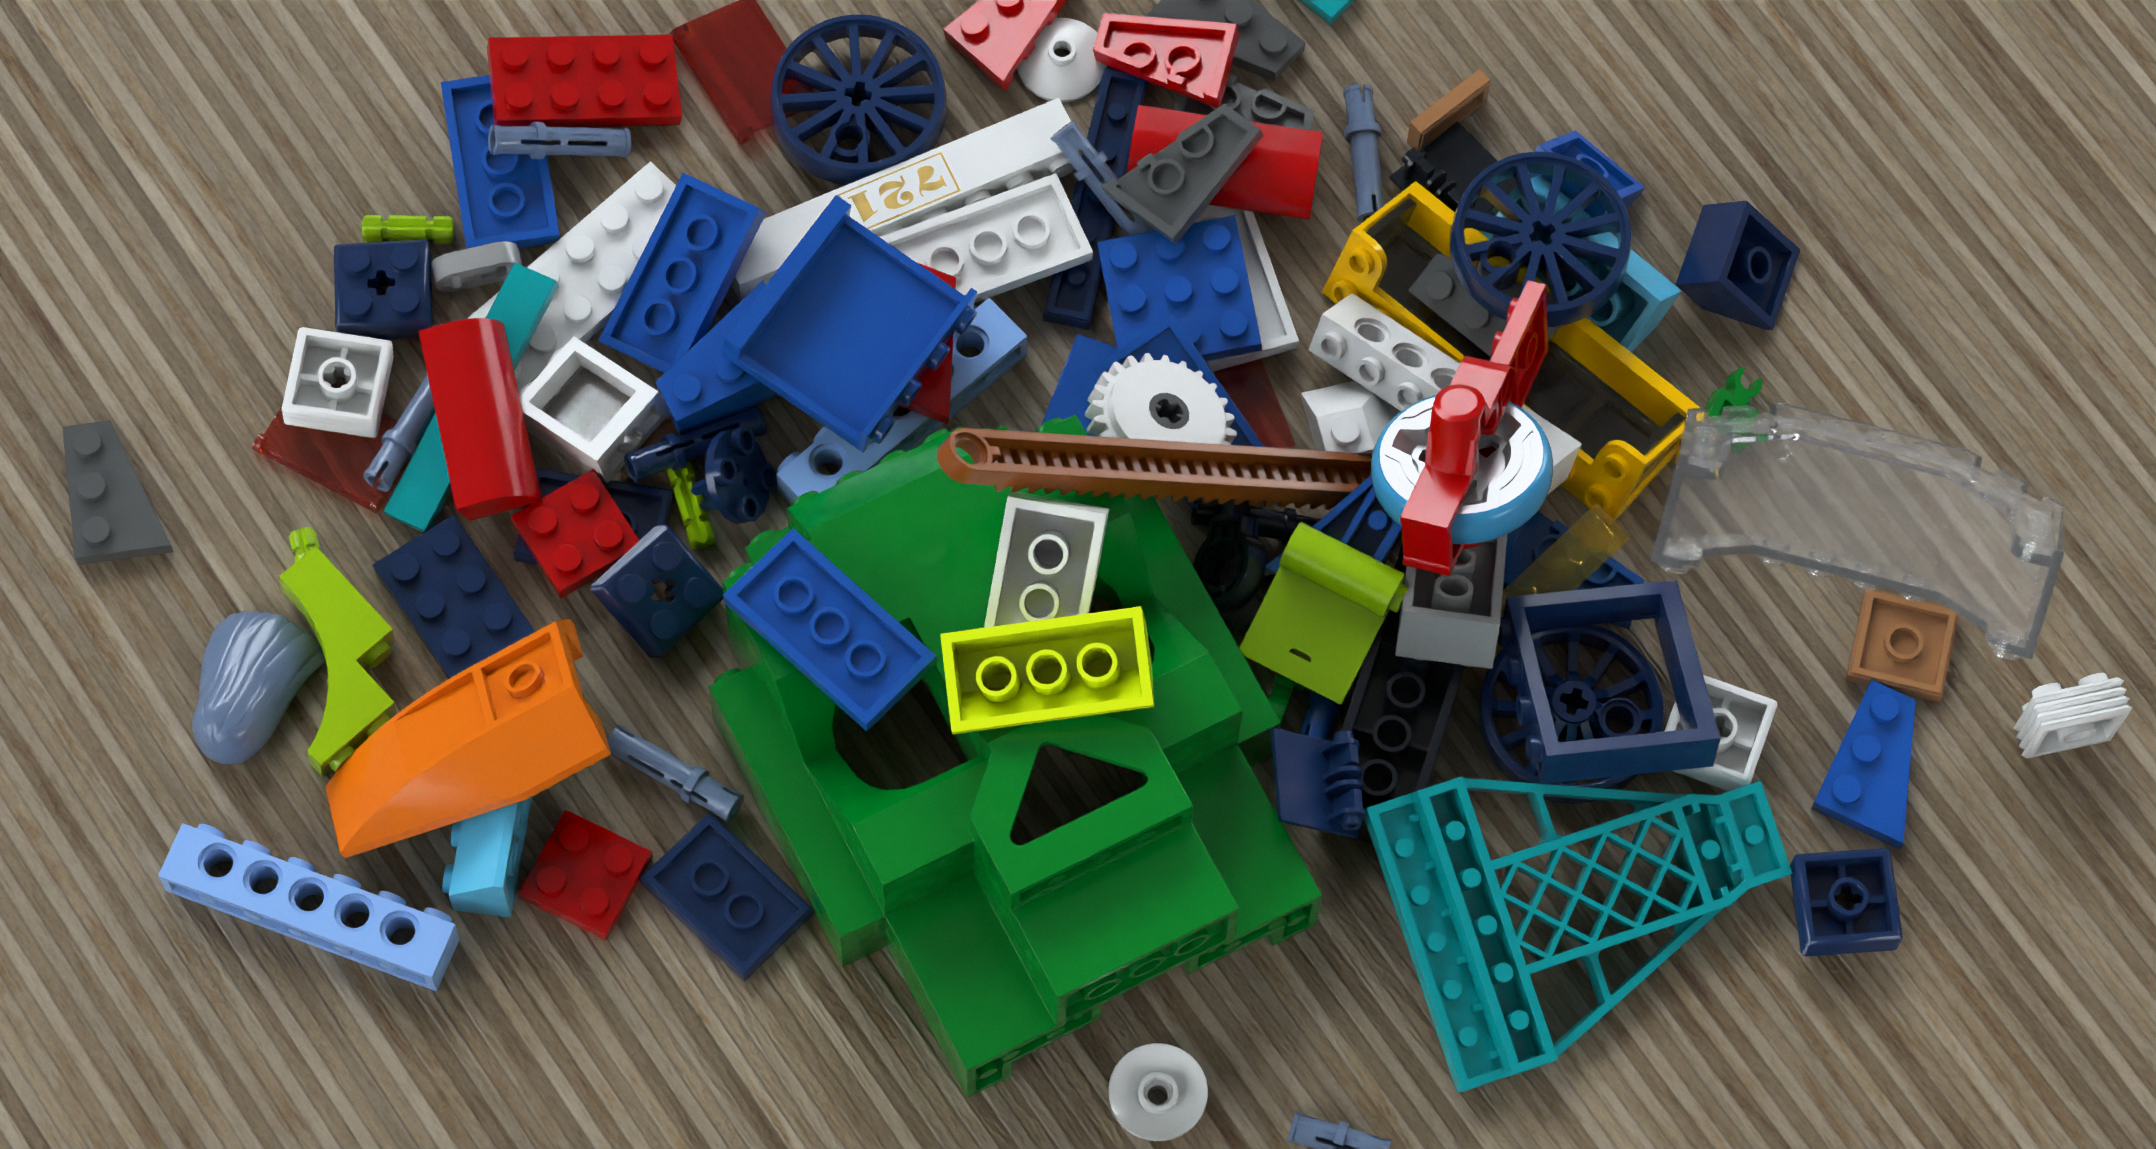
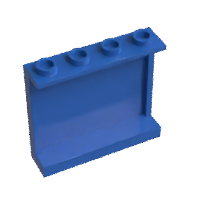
(848, 327)

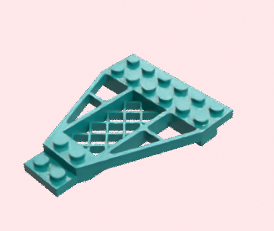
(1464, 934)

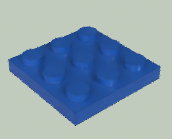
(1196, 281)

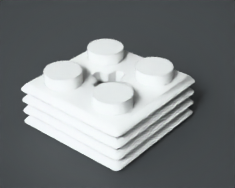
(318, 362)
(2072, 716)
(1744, 726)

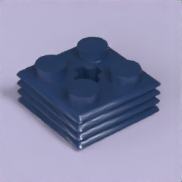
(408, 299)
(628, 591)
(1864, 878)

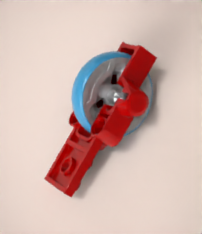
(1481, 450)

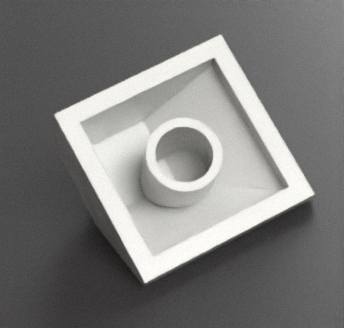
(1346, 417)

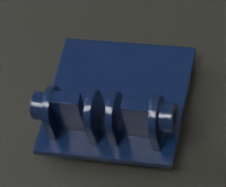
(1318, 782)

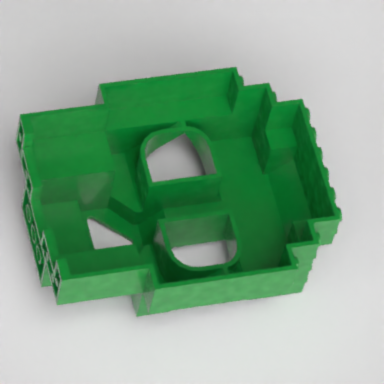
(987, 932)

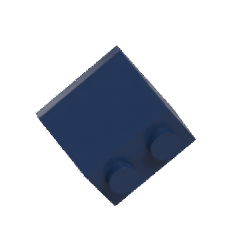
(1738, 264)

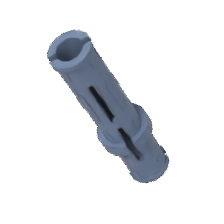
(1362, 135)
(1071, 139)
(508, 141)
(402, 440)
(690, 782)

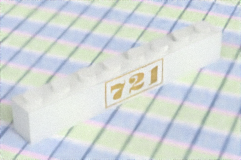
(922, 187)

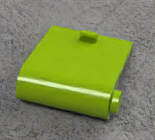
(1322, 612)

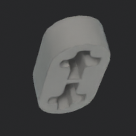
(474, 266)

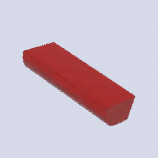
(1272, 179)
(479, 417)

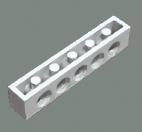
(1405, 367)

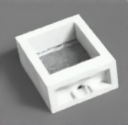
(590, 409)

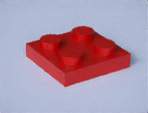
(575, 533)
(585, 874)

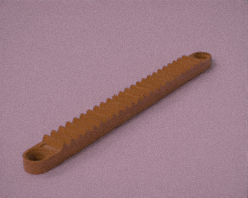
(1152, 468)

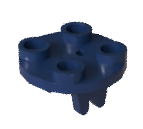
(736, 477)

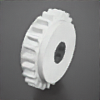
(1158, 404)

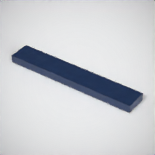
(1111, 131)

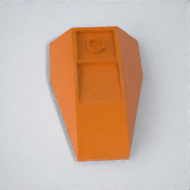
(471, 745)

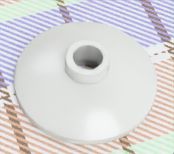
(1062, 77)
(1163, 1069)

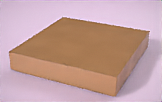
(1902, 645)

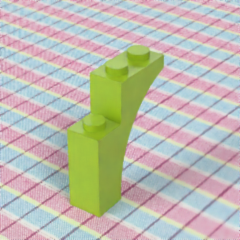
(350, 639)

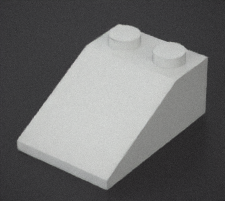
(1045, 559)

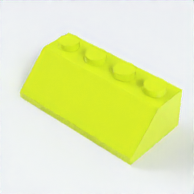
(1047, 670)

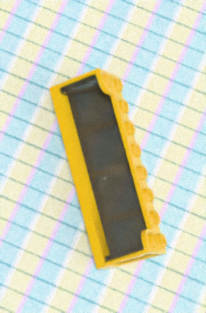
(1586, 382)

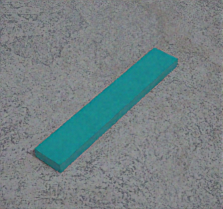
(426, 478)

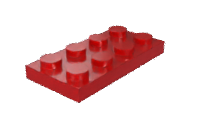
(584, 81)

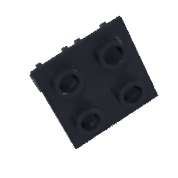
(1449, 167)

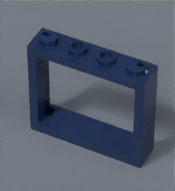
(1619, 755)

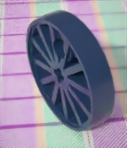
(843, 91)
(1529, 225)
(1593, 705)

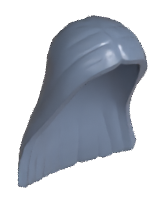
(249, 681)

